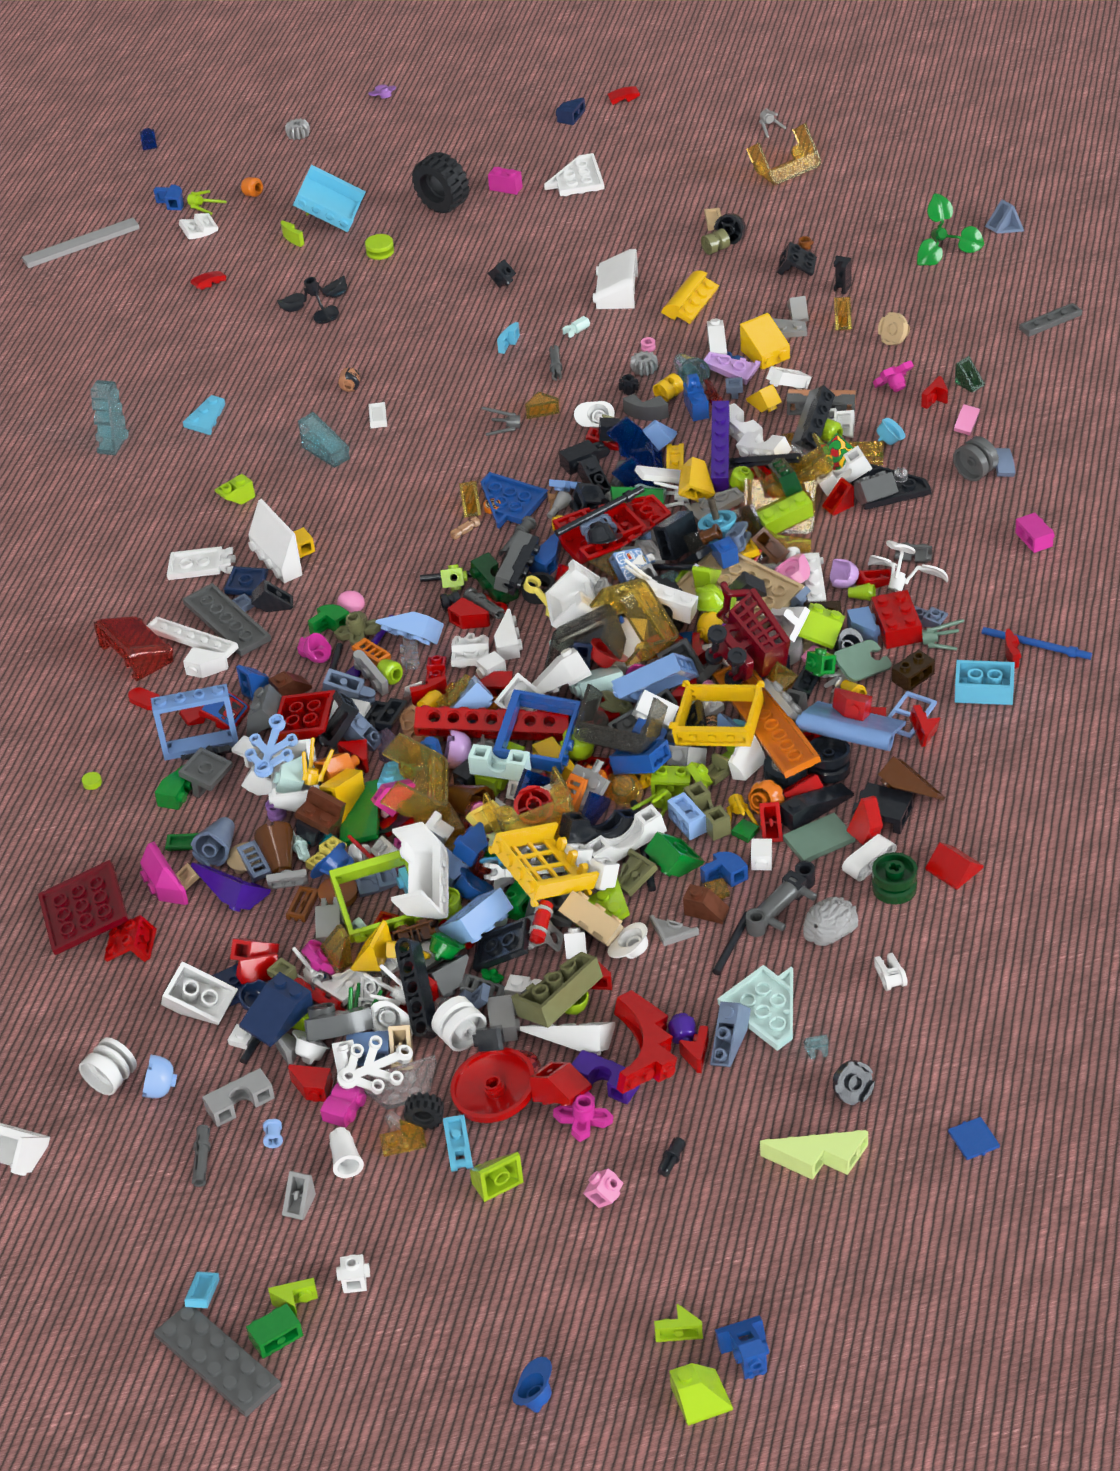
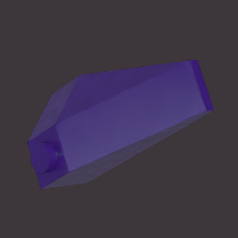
(230, 888)

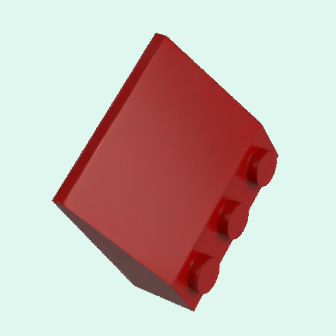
(305, 714)

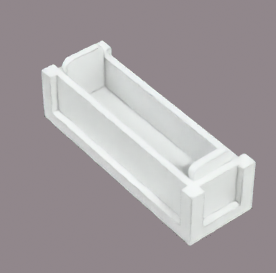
(788, 377)

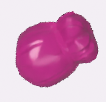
(315, 648)

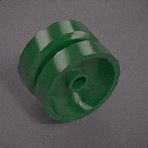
(894, 878)

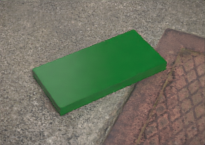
(364, 817)

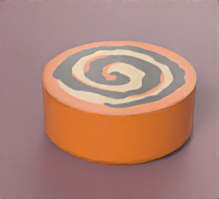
(487, 509)

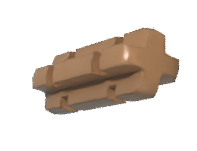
(465, 528)

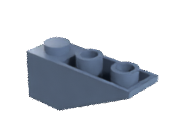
(729, 1033)

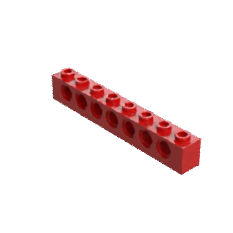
(521, 731)

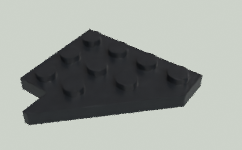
(910, 489)

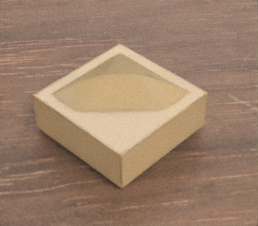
(187, 876)

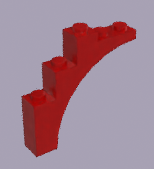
(654, 1043)

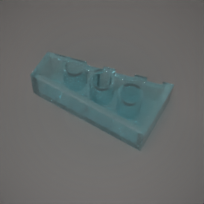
(108, 417)

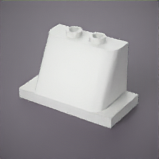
(571, 594)

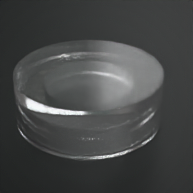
(392, 1120)

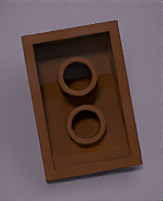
(901, 776)

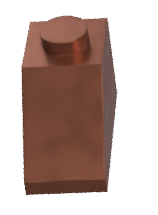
(289, 683)
(704, 904)

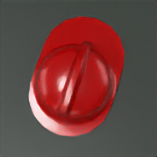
(603, 655)

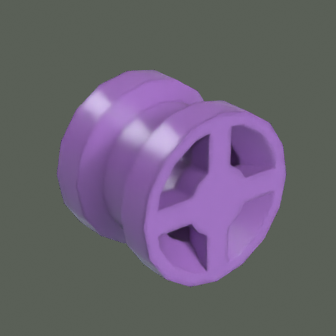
(275, 814)

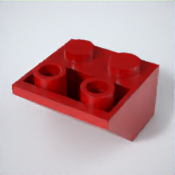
(558, 1084)

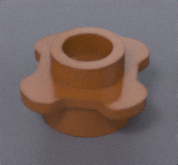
(805, 242)

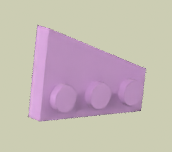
(731, 367)

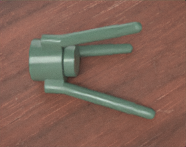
(931, 635)

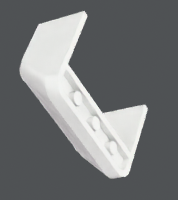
(426, 873)
(21, 1148)

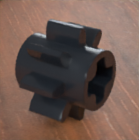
(628, 384)

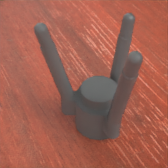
(512, 421)

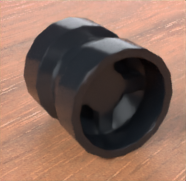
(449, 599)

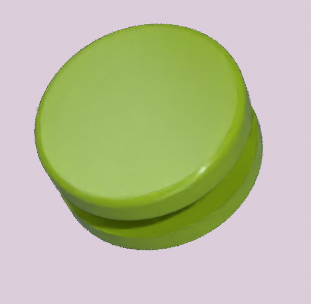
(379, 246)

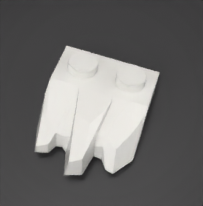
(468, 650)

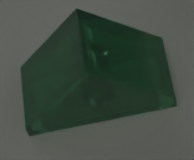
(967, 375)

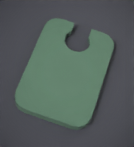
(857, 662)

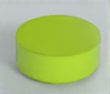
(91, 780)

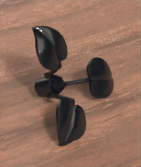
(334, 289)

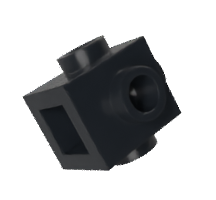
(502, 273)

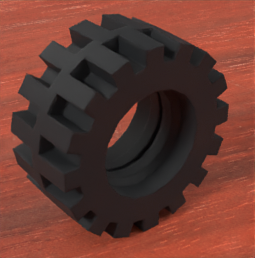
(424, 1110)

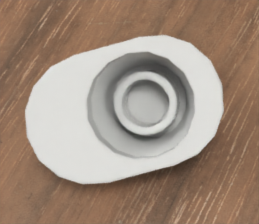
(588, 413)
(630, 942)
(388, 1014)
(308, 1051)

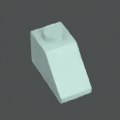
(289, 776)

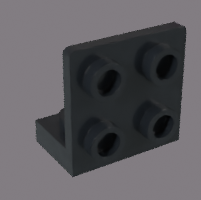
(796, 256)

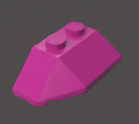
(161, 877)

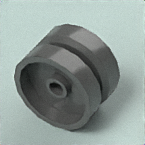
(975, 458)

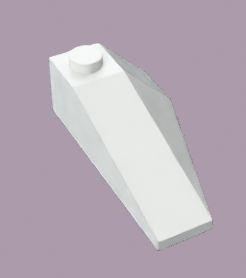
(564, 669)
(588, 1036)

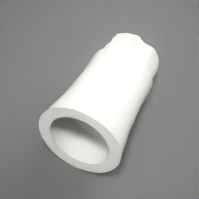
(344, 1154)

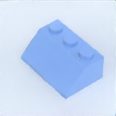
(477, 917)

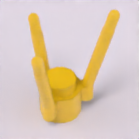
(311, 775)
(738, 806)

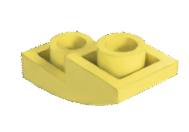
(324, 849)

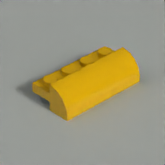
(690, 297)

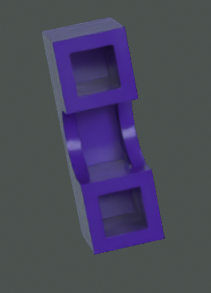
(597, 1068)

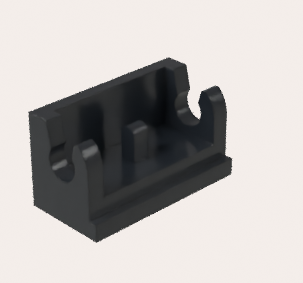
(842, 273)

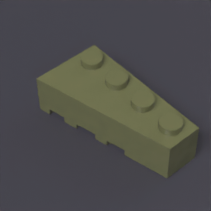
(558, 990)

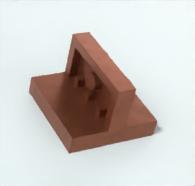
(321, 811)

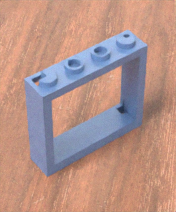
(655, 677)
(191, 699)

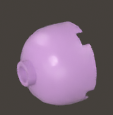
(457, 748)

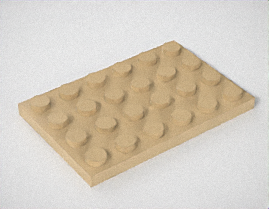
(778, 587)

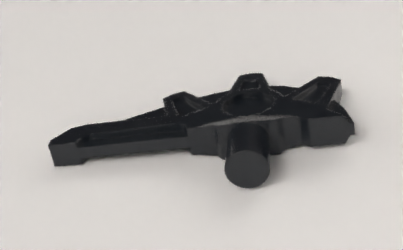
(219, 750)

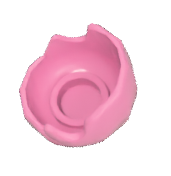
(351, 601)

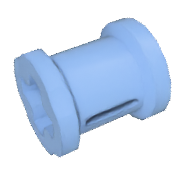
(272, 1133)

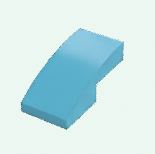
(508, 336)

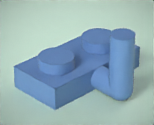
(561, 485)

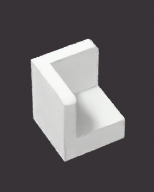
(243, 745)
(439, 827)

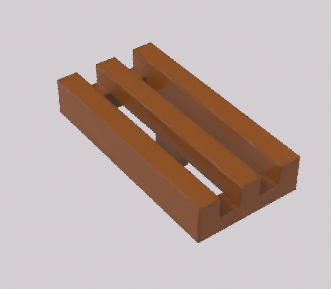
(305, 905)

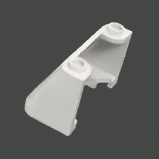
(616, 281)
(292, 800)

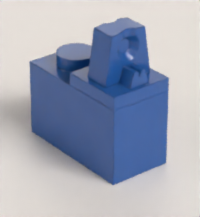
(695, 398)

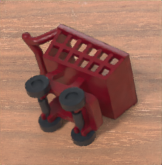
(746, 637)

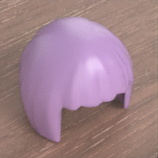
(843, 573)

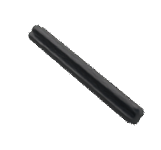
(763, 460)

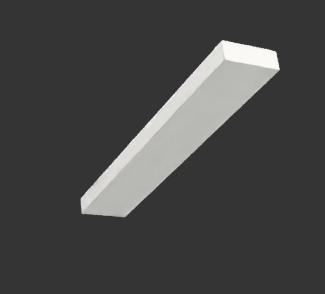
(191, 636)

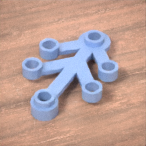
(265, 767)

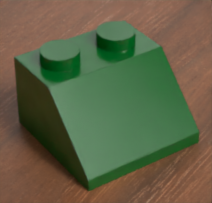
(672, 855)

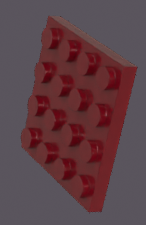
(82, 907)

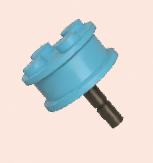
(724, 519)

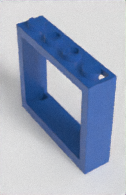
(540, 702)

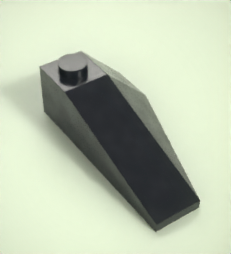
(807, 807)

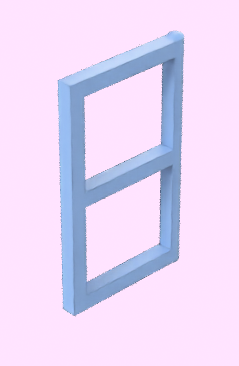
(896, 710)

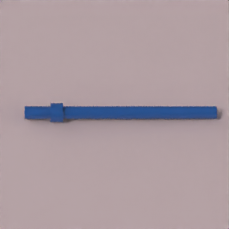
(1070, 651)

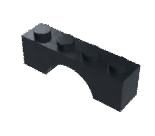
(578, 827)

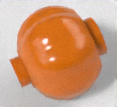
(764, 792)

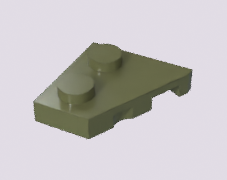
(635, 872)

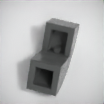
(648, 410)

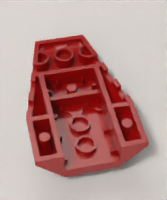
(632, 520)

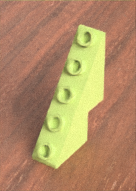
(811, 1152)

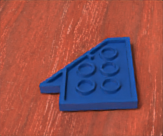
(516, 498)

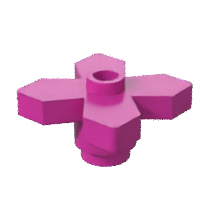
(894, 376)
(582, 1116)

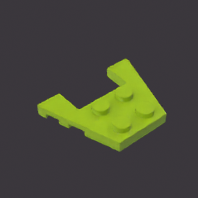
(612, 900)

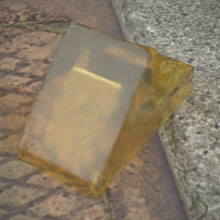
(407, 1139)

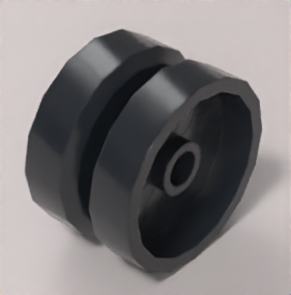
(834, 759)

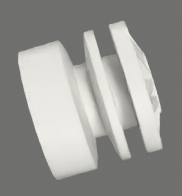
(107, 1066)

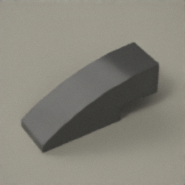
(338, 1023)

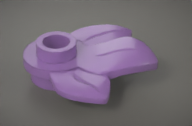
(382, 90)

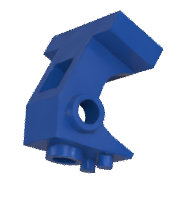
(748, 1350)

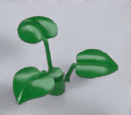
(929, 251)

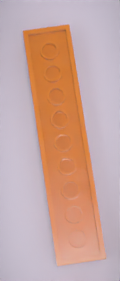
(776, 731)

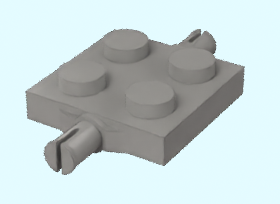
(596, 783)

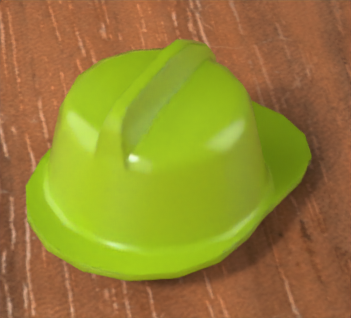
(711, 598)

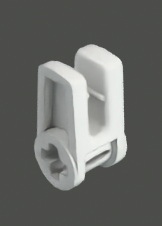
(890, 976)

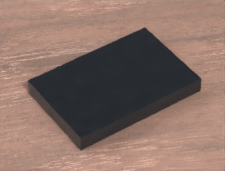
(502, 944)

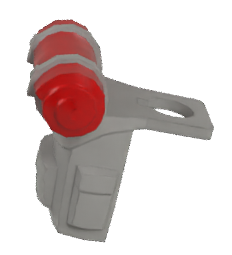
(542, 927)

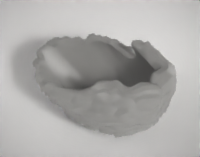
(834, 920)

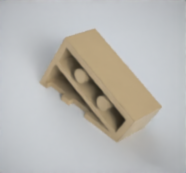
(591, 918)

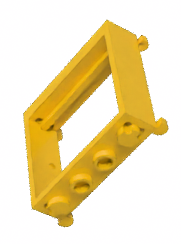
(715, 735)

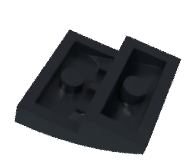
(385, 714)

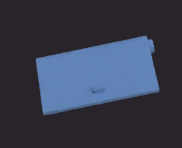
(873, 732)

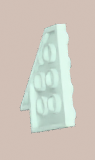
(770, 1004)

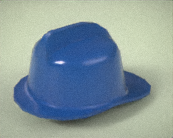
(335, 859)
(470, 885)
(533, 1386)

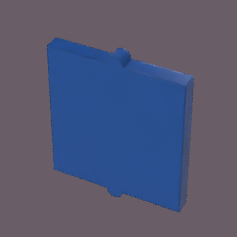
(973, 1138)

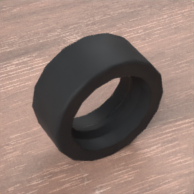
(546, 580)

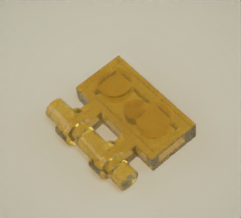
(871, 450)
(453, 692)

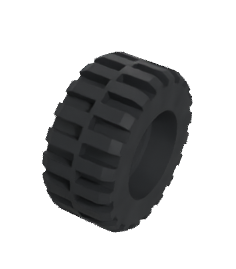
(440, 182)

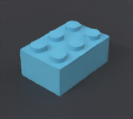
(984, 682)

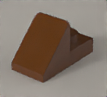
(770, 544)

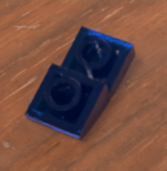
(148, 139)

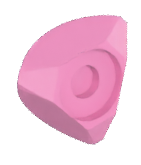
(795, 568)

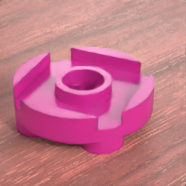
(317, 957)

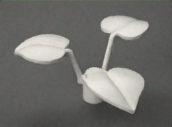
(898, 578)

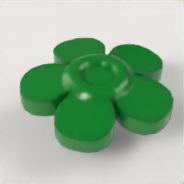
(492, 975)

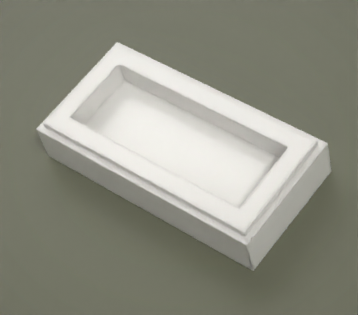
(377, 415)

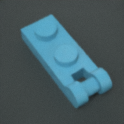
(457, 1142)

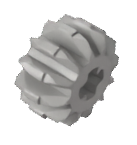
(297, 129)
(644, 363)

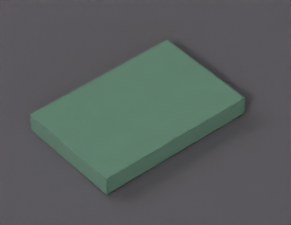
(818, 838)

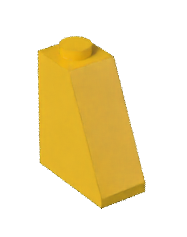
(695, 480)
(346, 787)

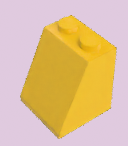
(763, 341)

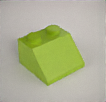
(822, 625)

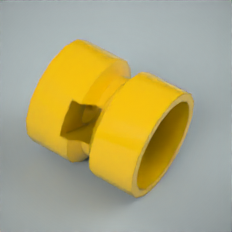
(668, 387)

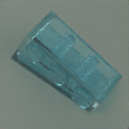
(322, 440)

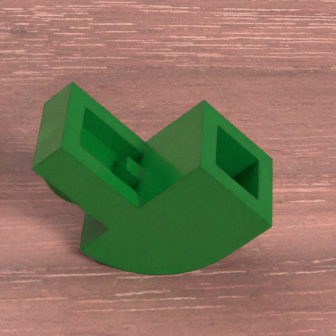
(327, 616)

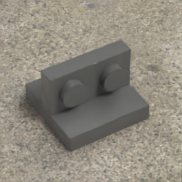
(205, 771)

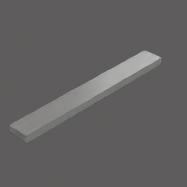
(80, 242)

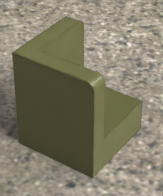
(284, 967)

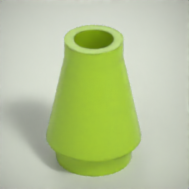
(862, 591)

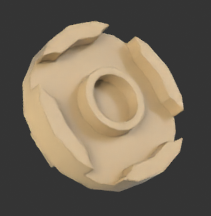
(893, 328)

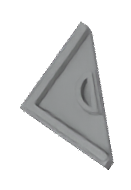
(672, 931)

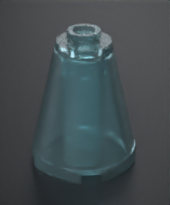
(688, 364)

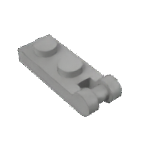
(370, 672)

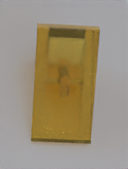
(842, 313)
(541, 405)
(470, 499)

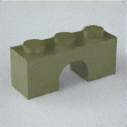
(717, 819)

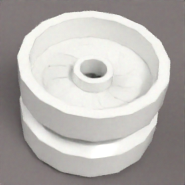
(457, 1021)

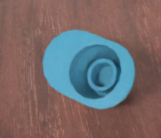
(890, 431)

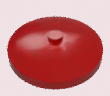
(492, 1085)

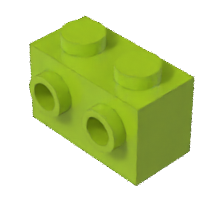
(671, 778)

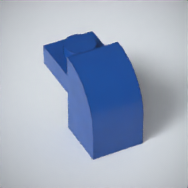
(171, 196)
(725, 866)

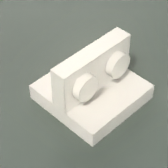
(790, 619)

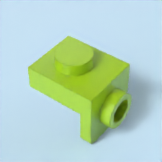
(699, 773)

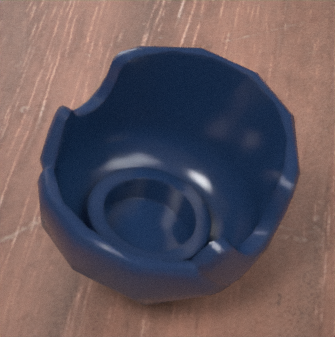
(250, 992)

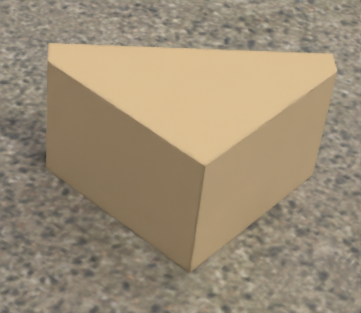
(399, 1036)

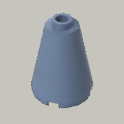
(214, 842)

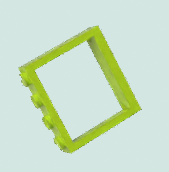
(363, 869)

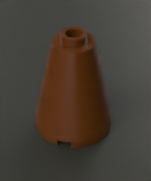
(462, 795)
(276, 845)

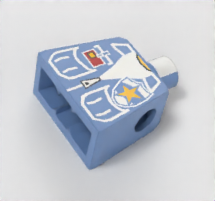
(633, 555)

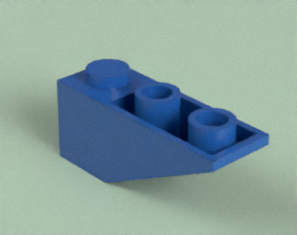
(548, 556)

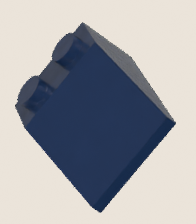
(276, 1009)

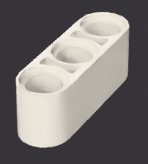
(861, 861)

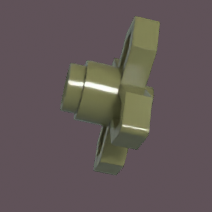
(357, 628)

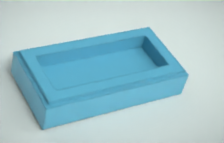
(202, 1289)

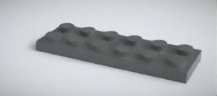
(226, 618)
(217, 1359)

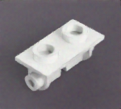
(342, 1054)

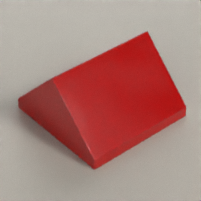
(952, 865)

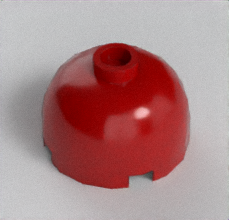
(531, 798)

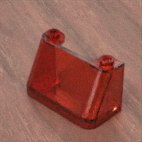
(134, 643)

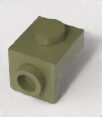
(718, 769)

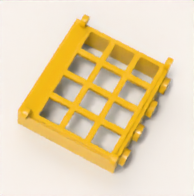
(577, 877)

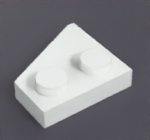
(339, 985)

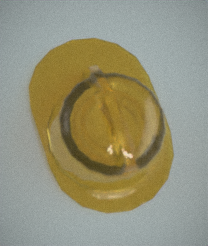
(623, 789)

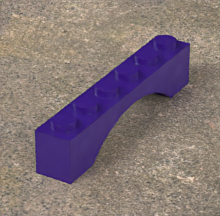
(720, 445)

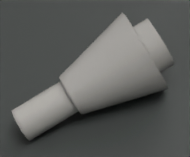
(562, 500)

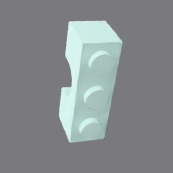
(485, 763)

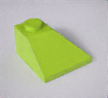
(497, 1176)
(699, 1392)

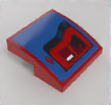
(217, 712)

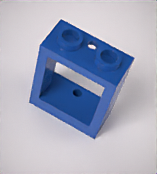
(646, 762)

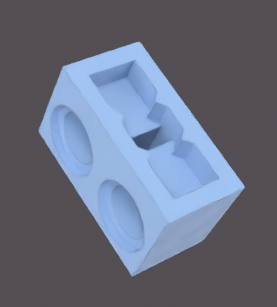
(687, 816)

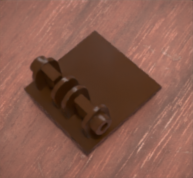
(424, 925)

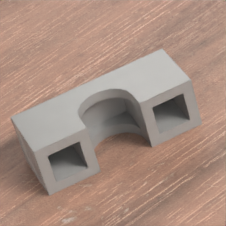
(251, 1087)

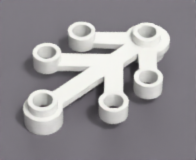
(372, 1067)

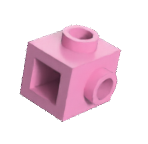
(603, 1188)

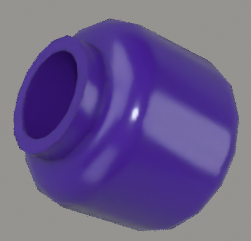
(682, 1027)

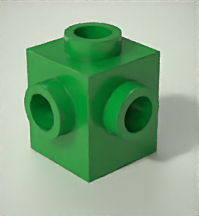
(820, 662)

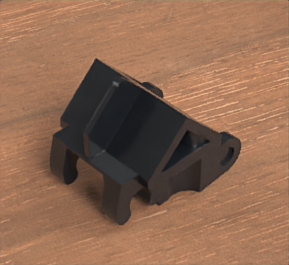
(587, 496)

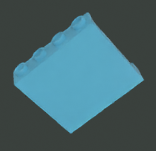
(329, 198)

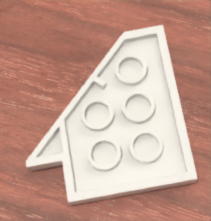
(577, 177)

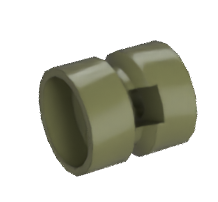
(715, 241)

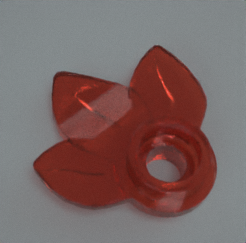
(711, 392)

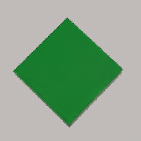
(745, 830)

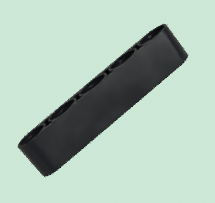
(415, 979)

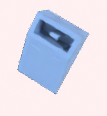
(413, 627)

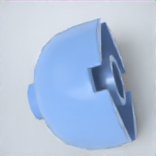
(158, 1077)

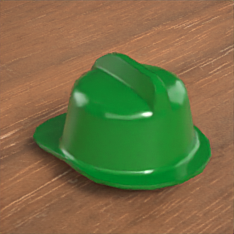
(444, 946)

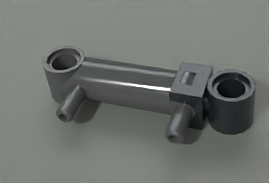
(793, 887)

